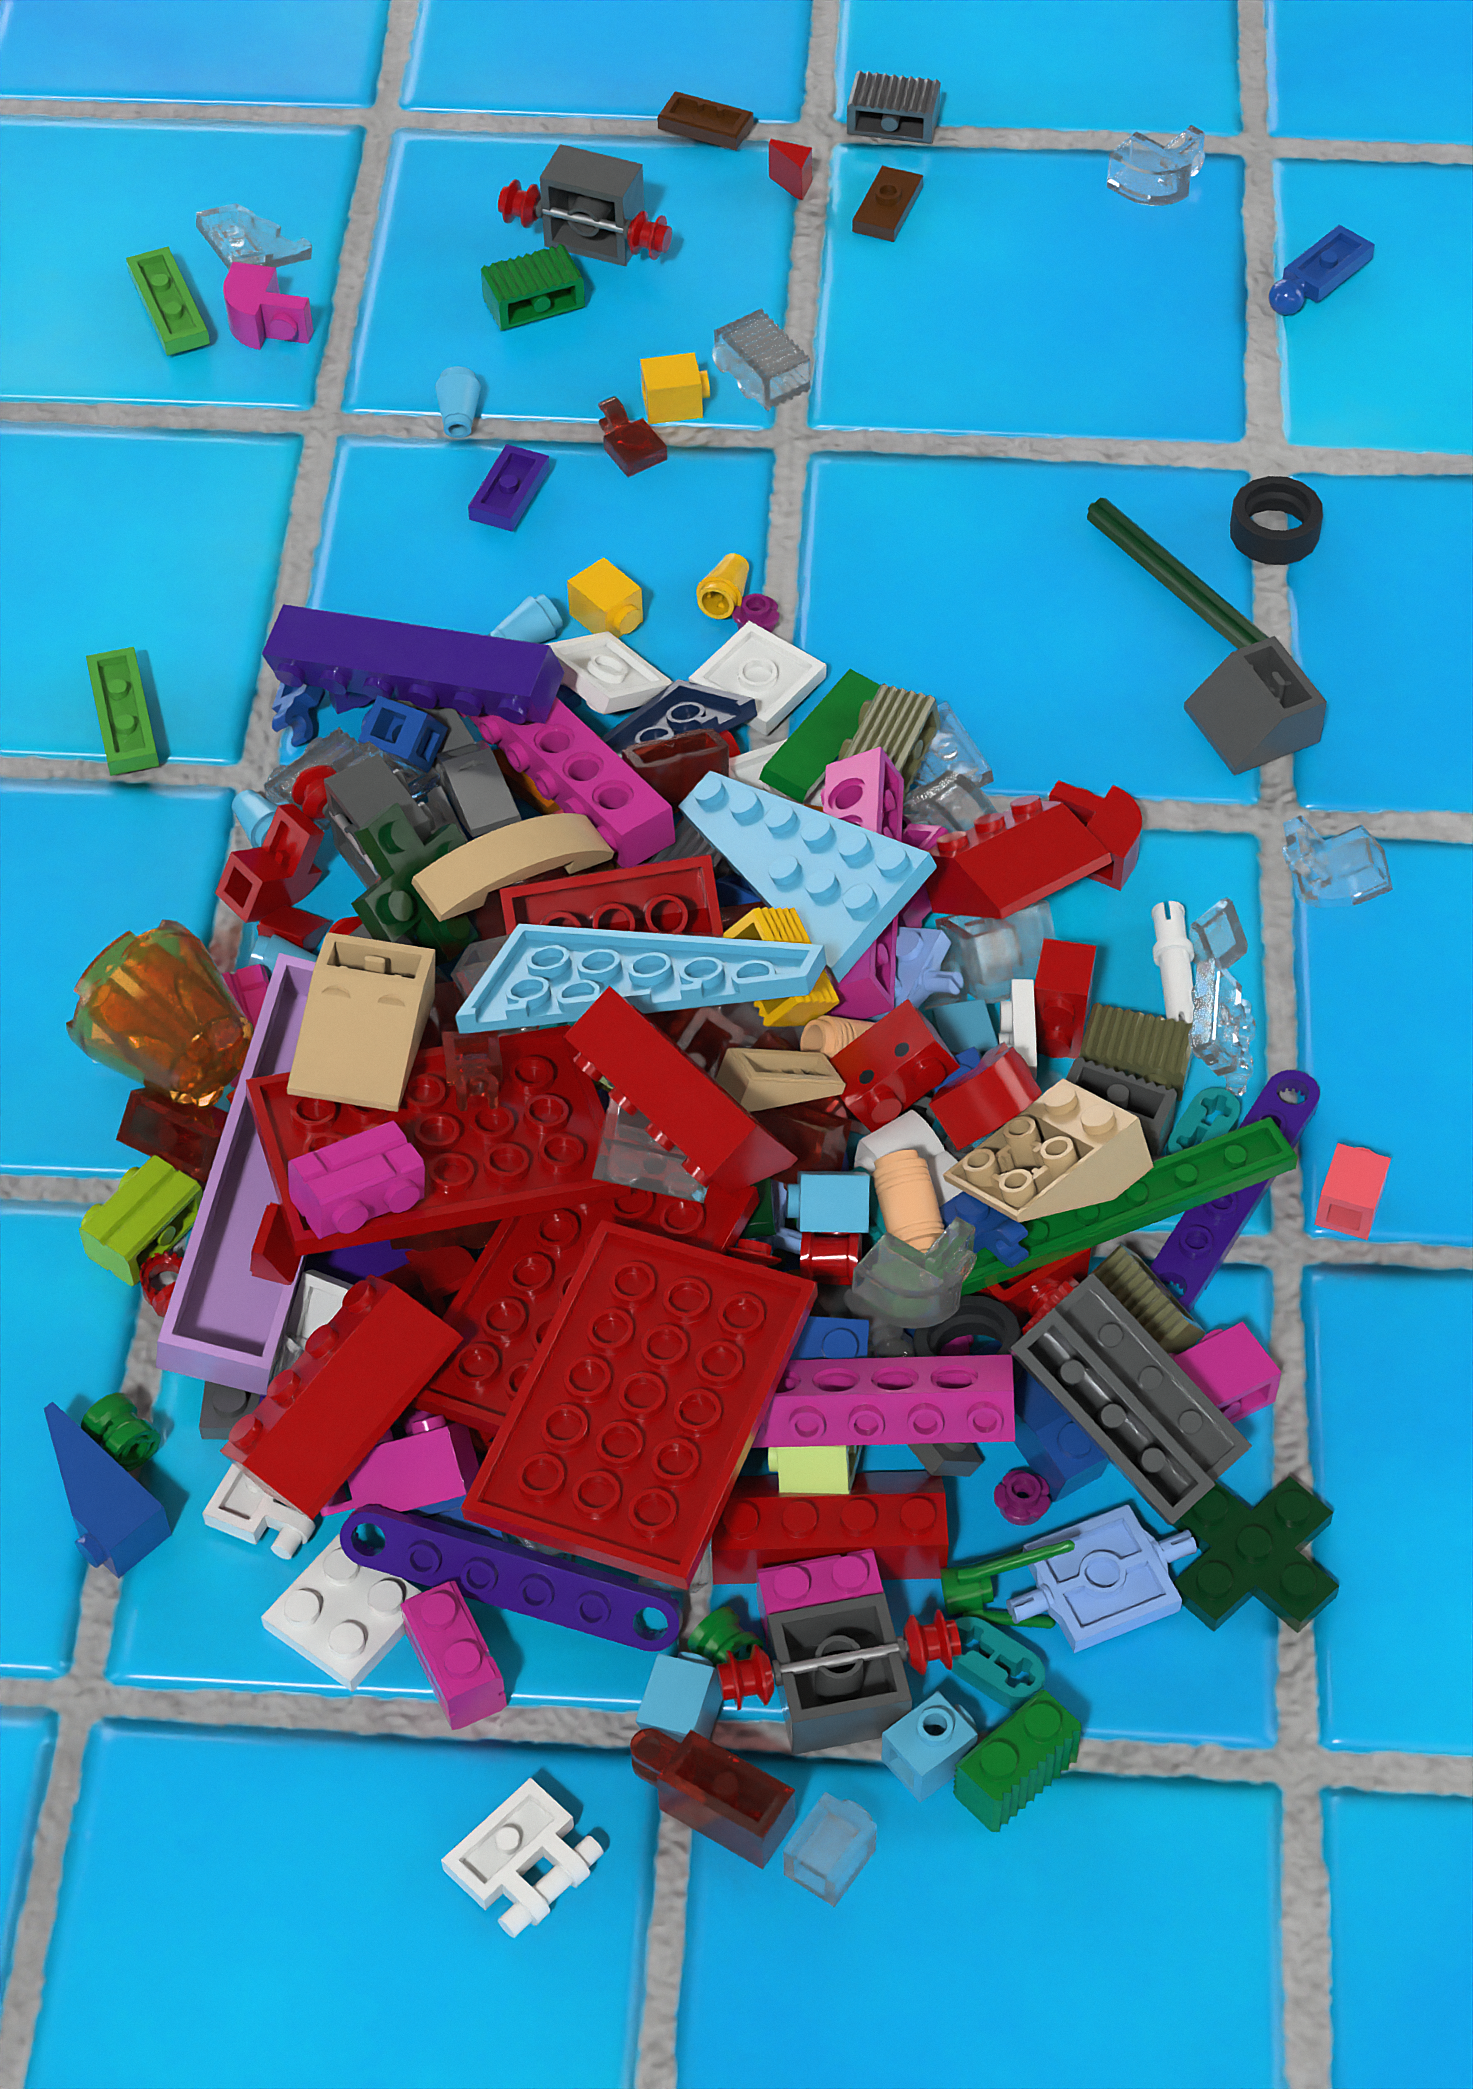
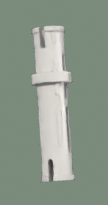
(1173, 956)

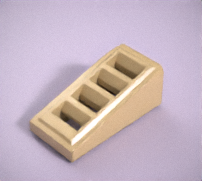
(777, 1077)

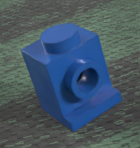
(403, 733)

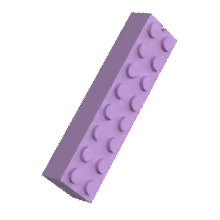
(220, 1316)

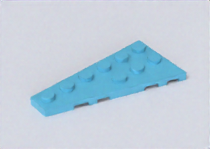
(831, 871)
(561, 971)

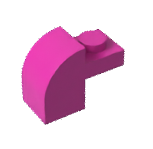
(260, 311)

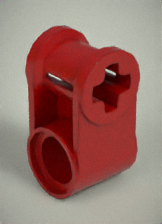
(830, 1256)

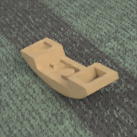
(506, 856)

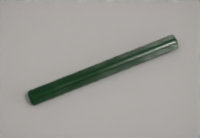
(1174, 574)

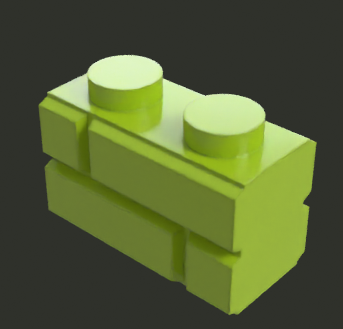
(141, 1218)

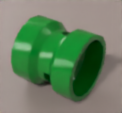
(115, 1427)

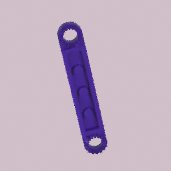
(1210, 1230)
(512, 1577)

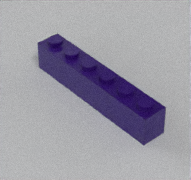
(414, 664)

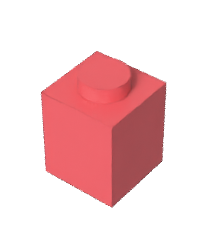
(1352, 1191)

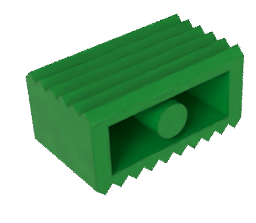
(532, 287)
(1017, 1760)

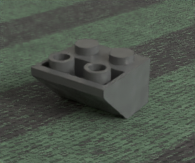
(1257, 707)

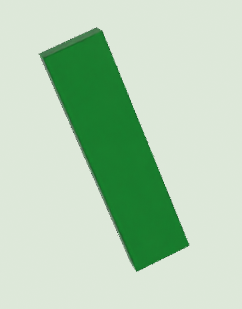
(817, 741)

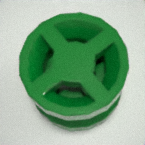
(720, 1633)

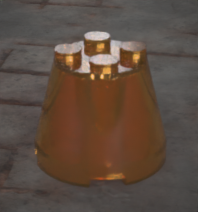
(162, 1015)

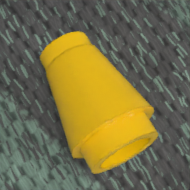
(723, 587)

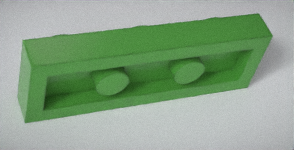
(167, 301)
(122, 711)

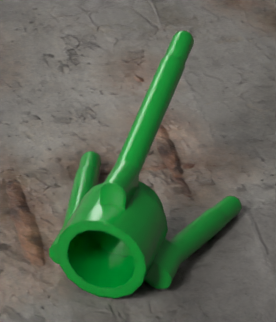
(970, 1585)

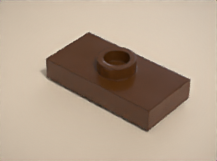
(705, 120)
(887, 203)

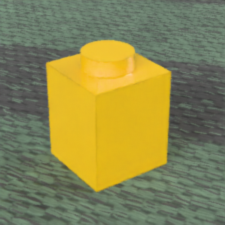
(673, 388)
(605, 599)

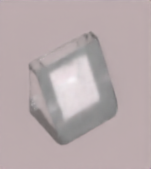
(1218, 935)

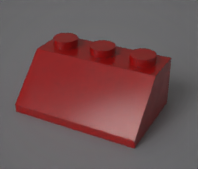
(1012, 859)

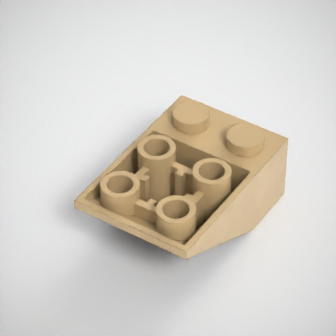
(363, 1021)
(1056, 1156)

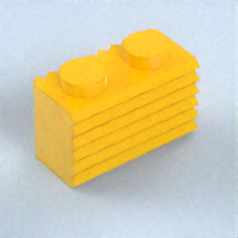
(785, 926)

